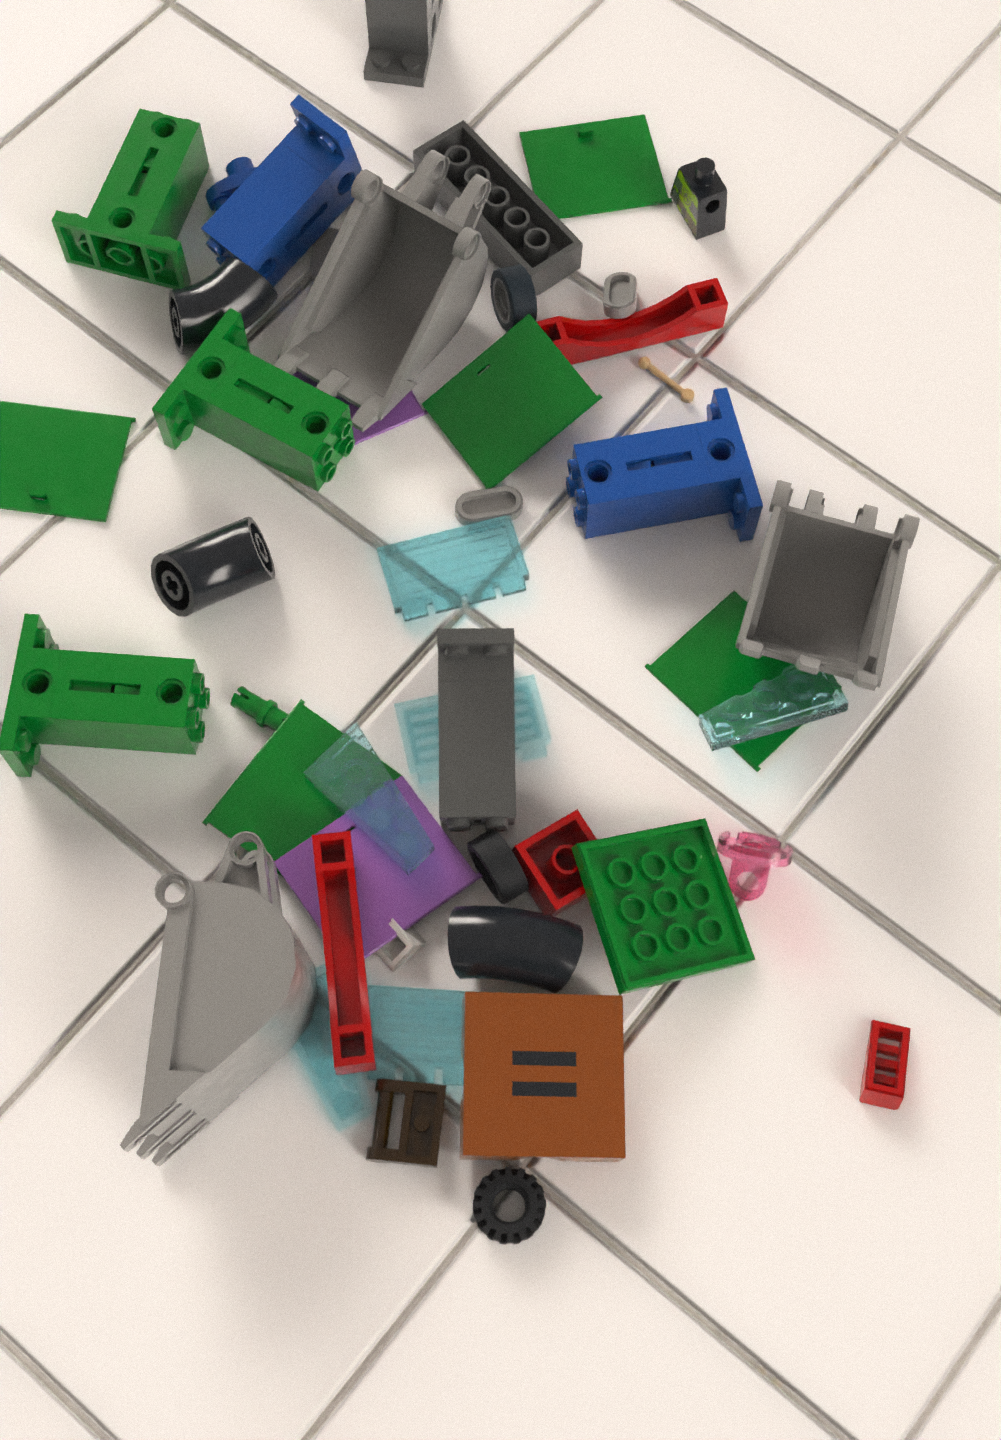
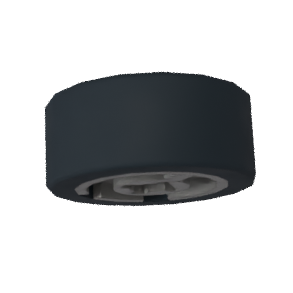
(512, 295)

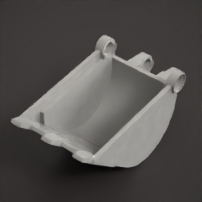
(390, 290)
(826, 589)
(226, 998)

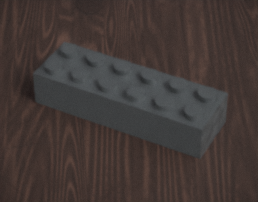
(514, 219)

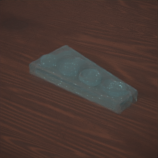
(773, 707)
(365, 792)
(342, 1095)

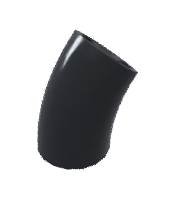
(201, 306)
(212, 567)
(513, 946)

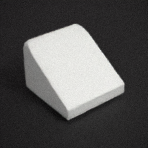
(402, 947)

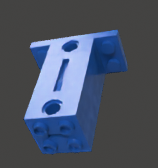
(287, 197)
(666, 477)

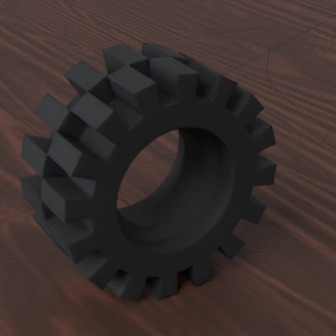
(527, 1187)

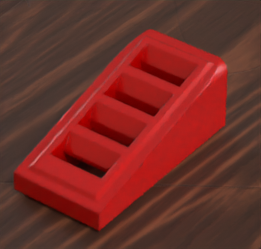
(879, 1088)

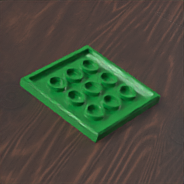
(662, 905)

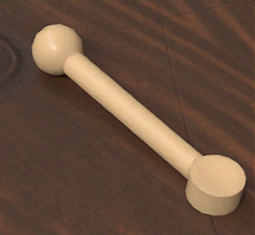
(687, 394)

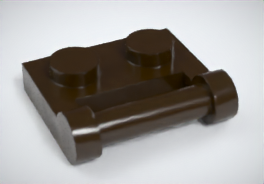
(420, 1123)

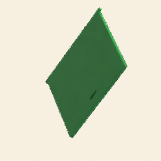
(594, 167)
(513, 404)
(60, 458)
(709, 669)
(273, 792)

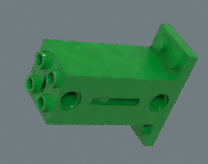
(141, 204)
(255, 408)
(98, 701)

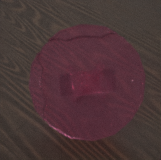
(752, 854)

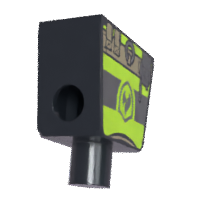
(697, 189)

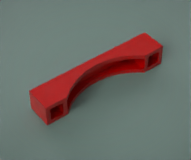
(685, 313)
(343, 953)

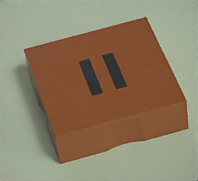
(542, 1077)

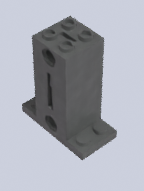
(400, 40)
(476, 728)

